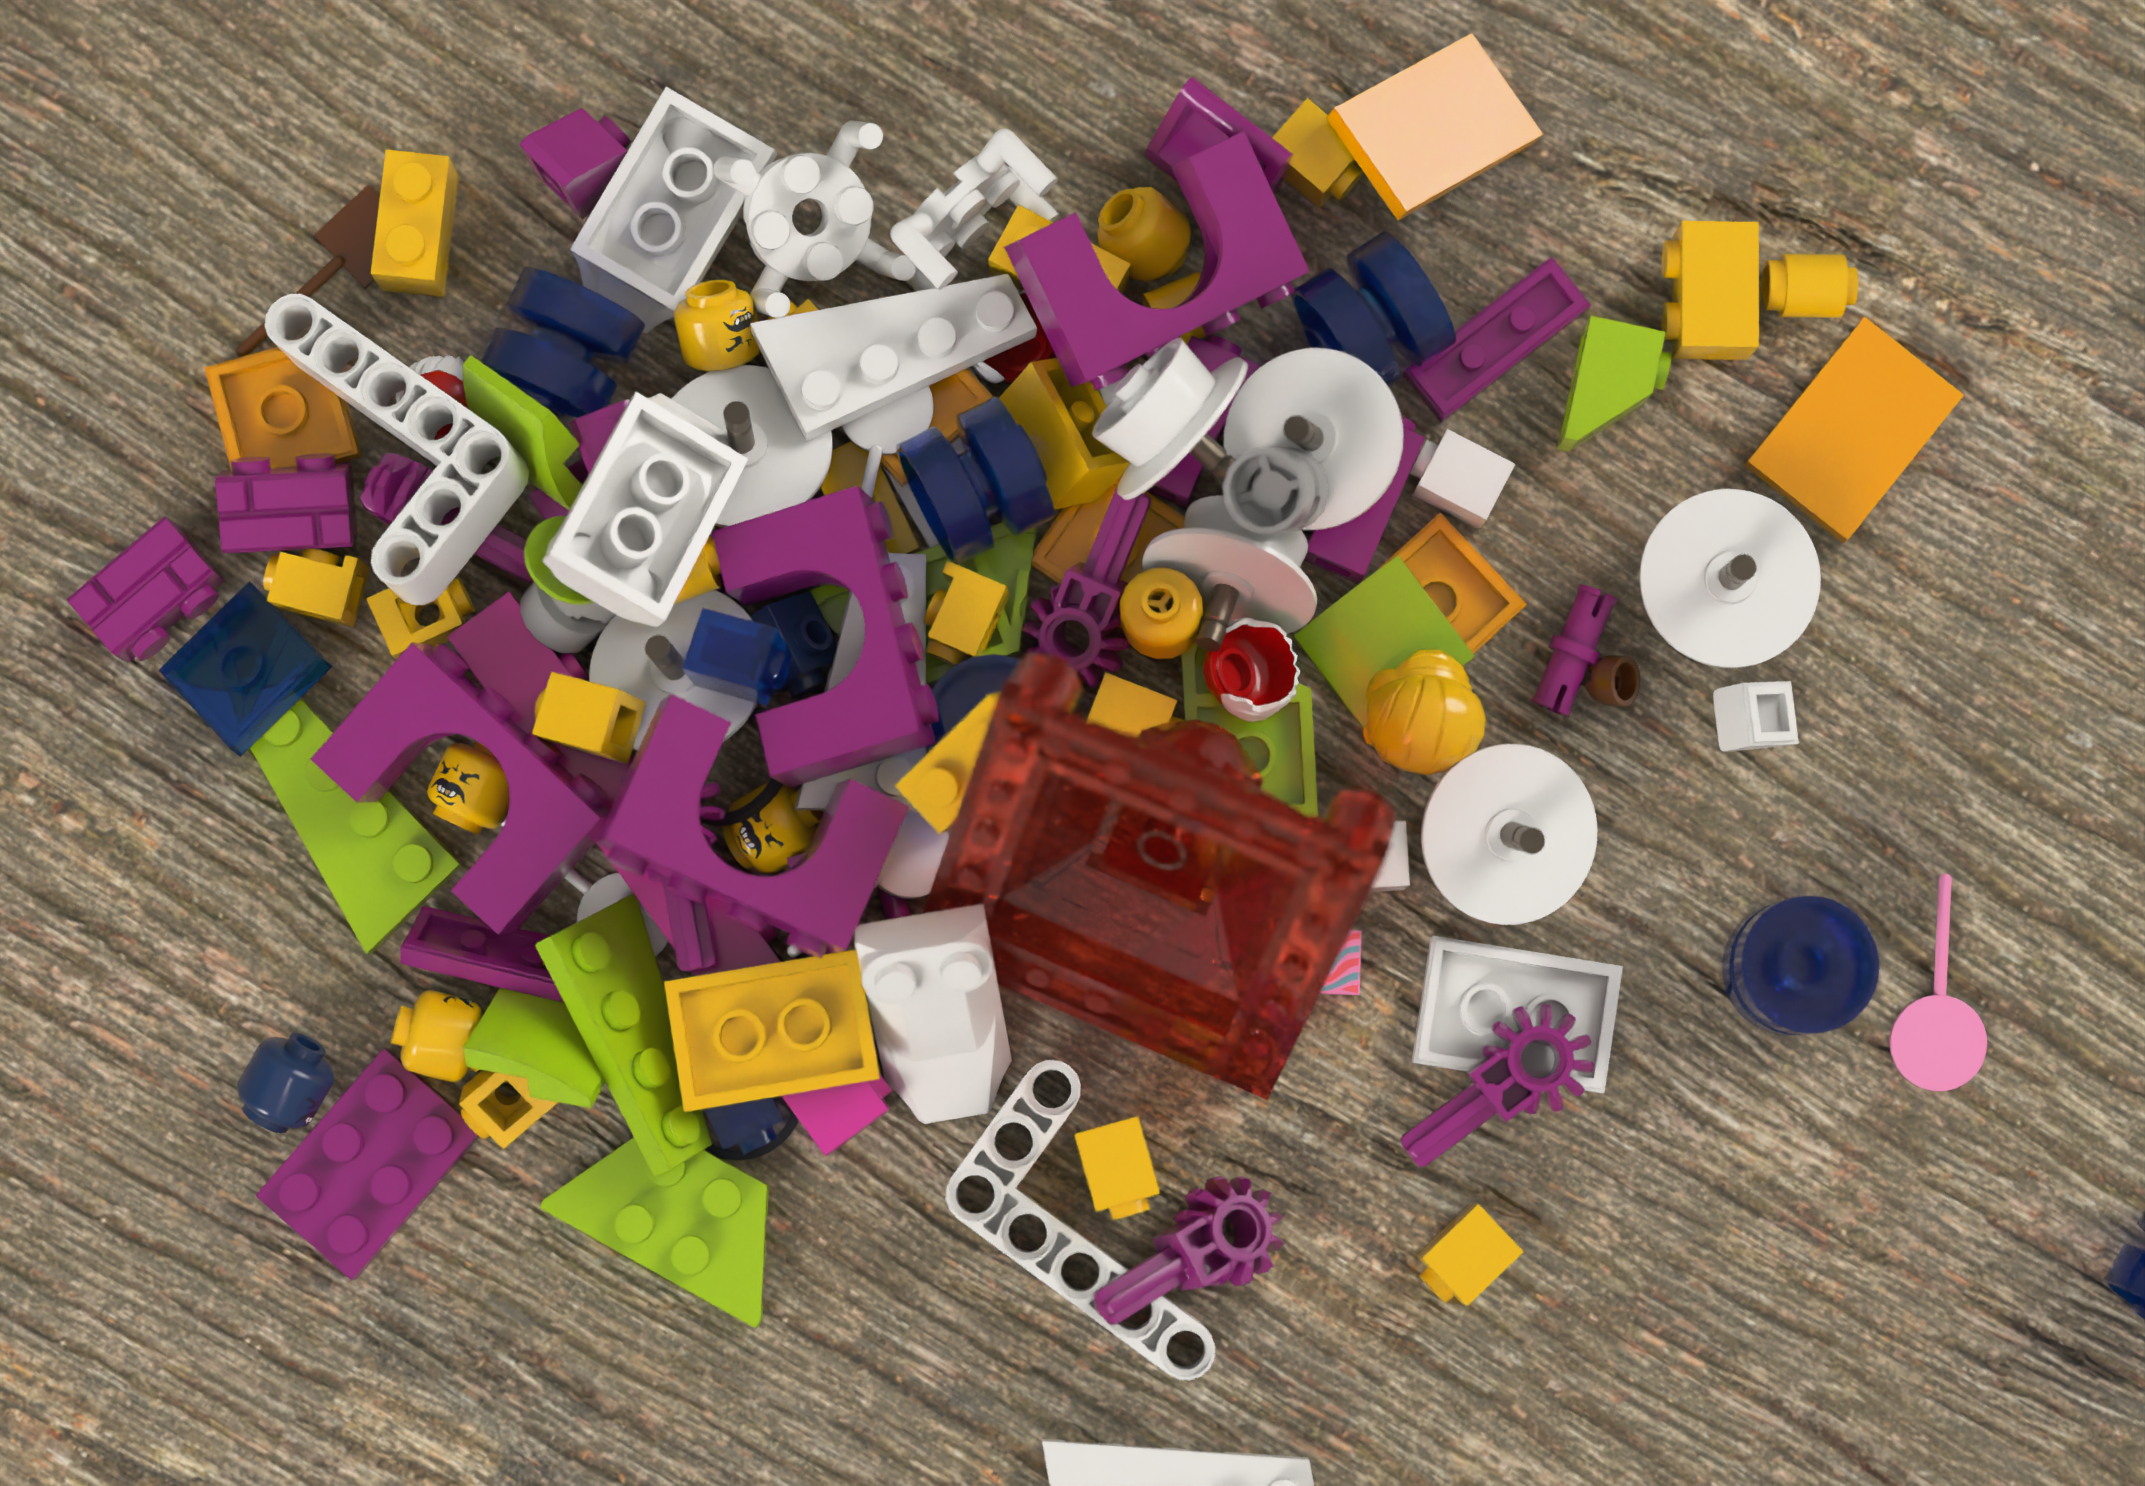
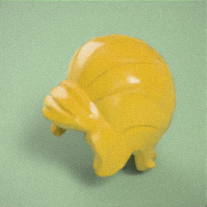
(1424, 714)

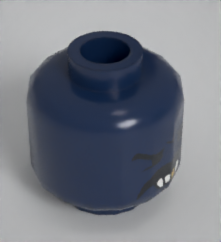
(285, 1082)

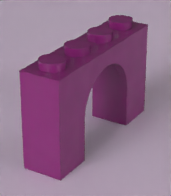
(1245, 259)
(1339, 549)
(881, 702)
(549, 813)
(659, 828)

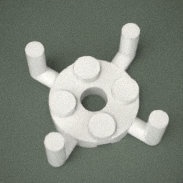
(961, 210)
(844, 222)

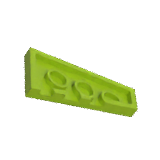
(370, 853)
(621, 1009)

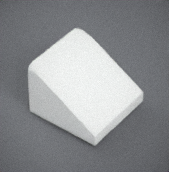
(1755, 716)

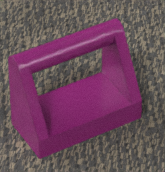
(1203, 120)

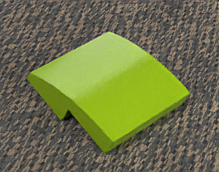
(527, 427)
(1374, 631)
(537, 1042)

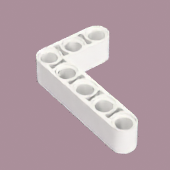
(415, 422)
(1061, 1239)

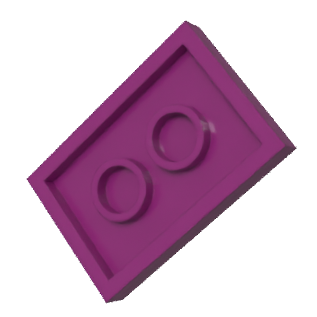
(368, 1164)

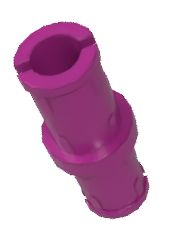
(1574, 650)

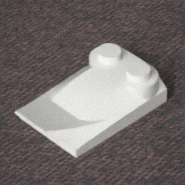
(665, 210)
(645, 510)
(936, 1010)

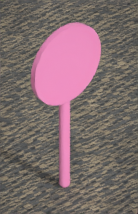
(1938, 1037)

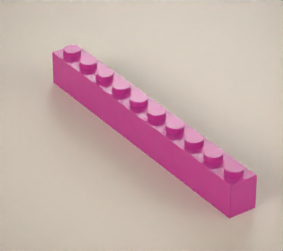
(518, 668)

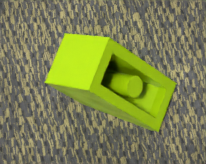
(1611, 377)

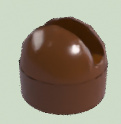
(1614, 680)

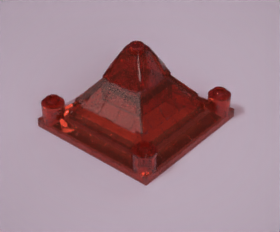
(1155, 878)

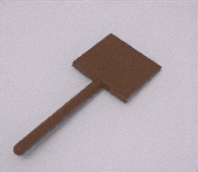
(351, 242)

